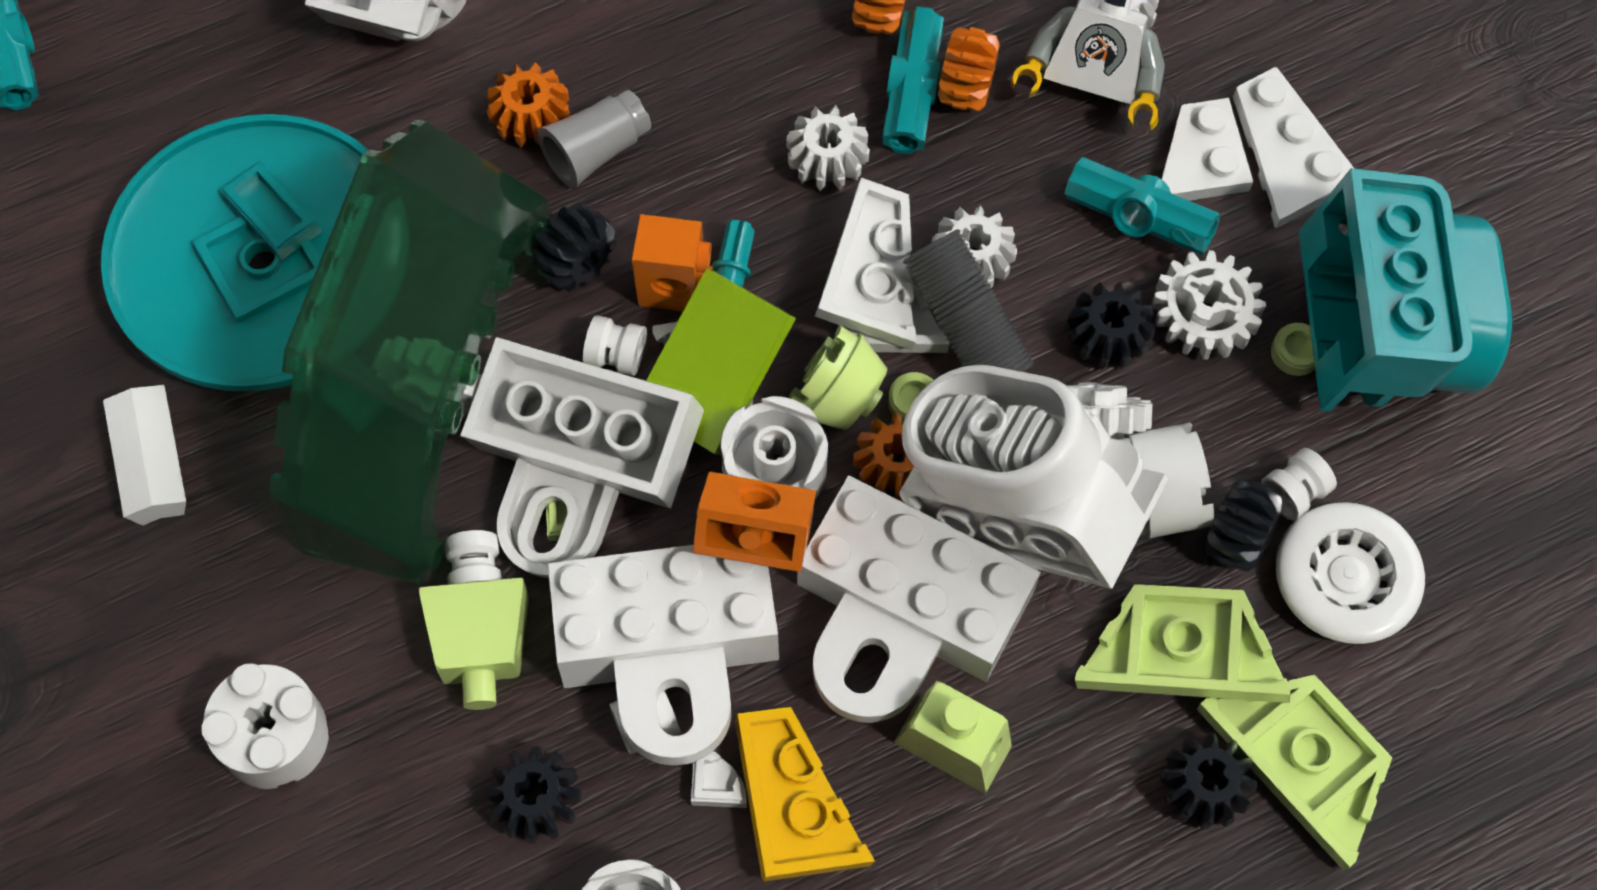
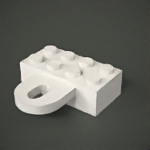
(577, 441)
(912, 592)
(661, 625)

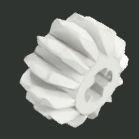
(827, 148)
(987, 235)

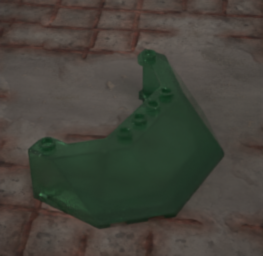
(392, 346)

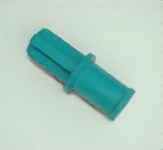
(735, 252)

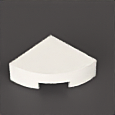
(716, 784)

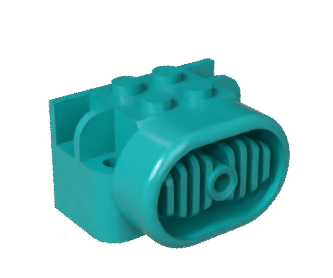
(1405, 295)

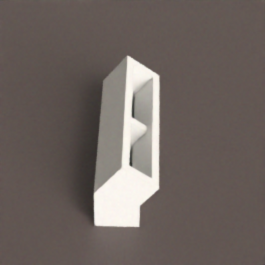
(145, 454)

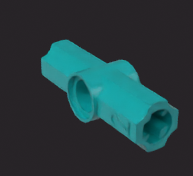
(17, 74)
(913, 80)
(1164, 213)

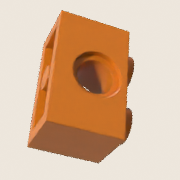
(668, 261)
(754, 521)

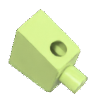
(477, 634)
(957, 735)

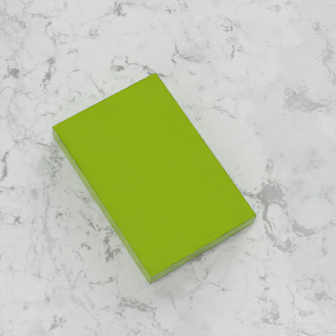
(721, 351)

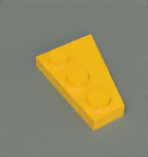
(792, 807)

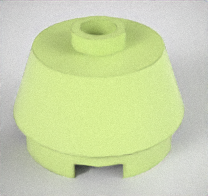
(842, 380)

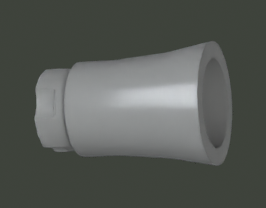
(593, 136)

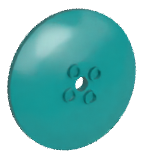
(183, 254)

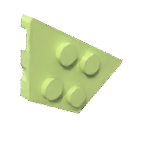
(1185, 646)
(1310, 759)

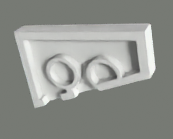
(1291, 147)
(867, 278)

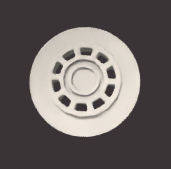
(1349, 575)

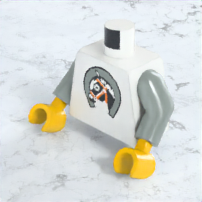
(1099, 51)

